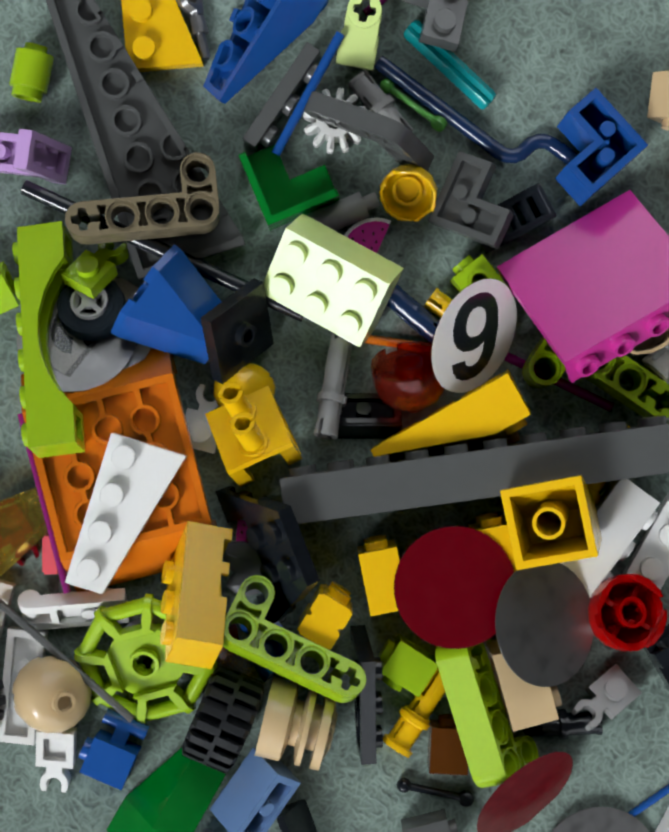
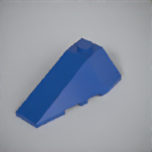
(257, 38)

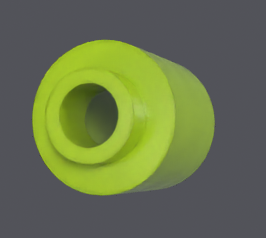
(31, 72)

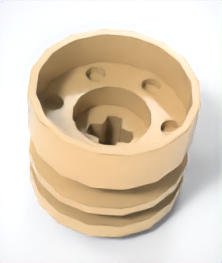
(296, 724)

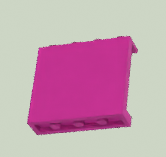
(596, 284)

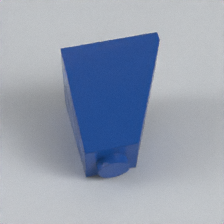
(169, 309)

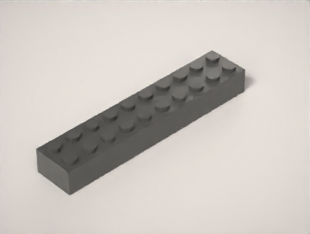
(476, 473)

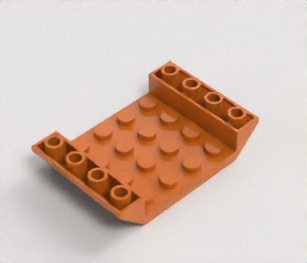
(146, 407)

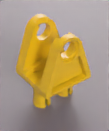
(250, 430)

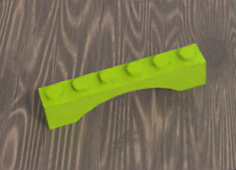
(52, 420)

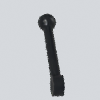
(464, 797)

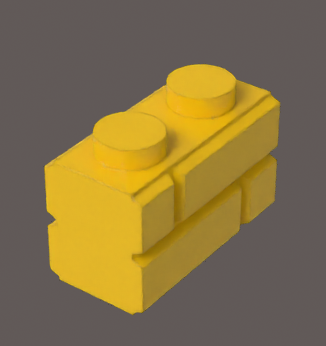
(326, 615)

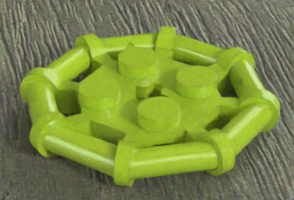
(126, 674)

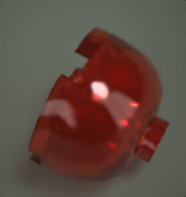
(406, 377)

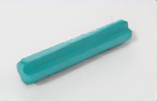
(452, 68)

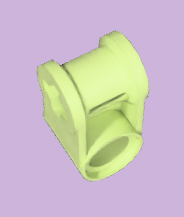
(361, 38)

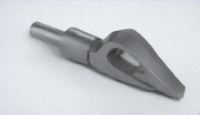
(199, 28)

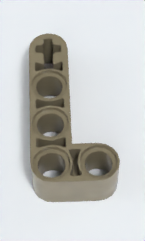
(144, 207)

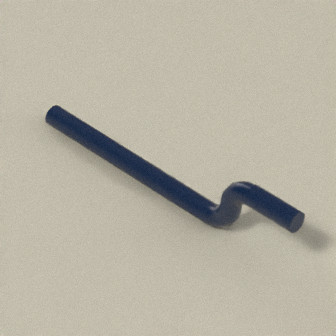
(469, 129)

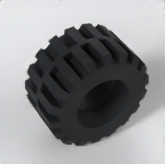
(223, 719)

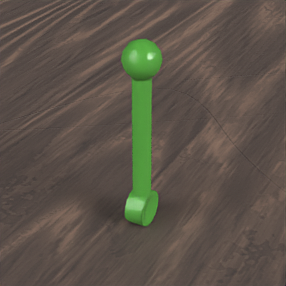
(437, 122)

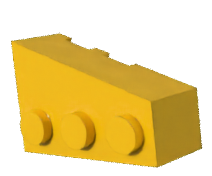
(194, 596)

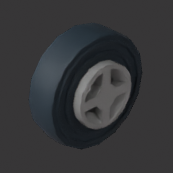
(93, 325)

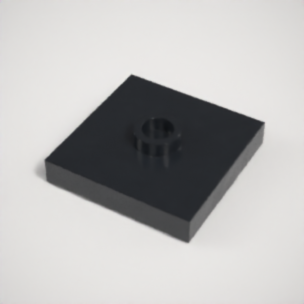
(237, 330)

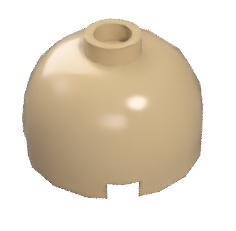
(51, 695)

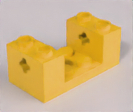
(381, 558)

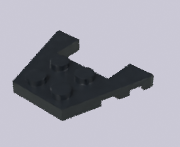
(279, 546)

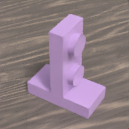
(34, 156)

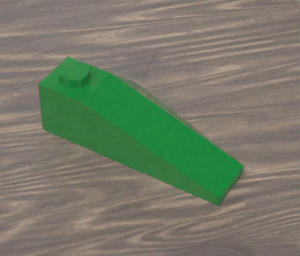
(169, 798)

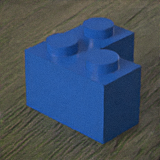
(604, 144)

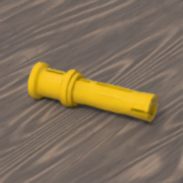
(415, 717)

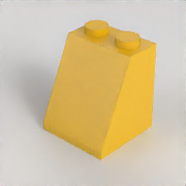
(551, 522)

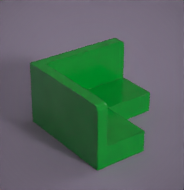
(285, 198)

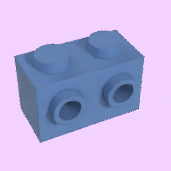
(255, 795)

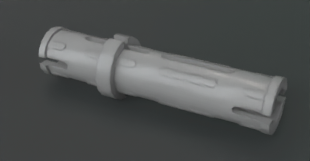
(331, 396)

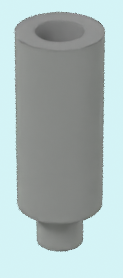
(345, 211)

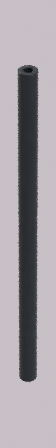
(152, 246)

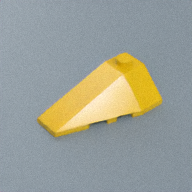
(478, 413)

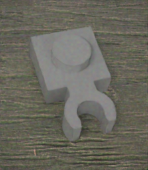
(610, 695)

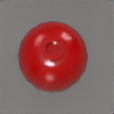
(627, 612)

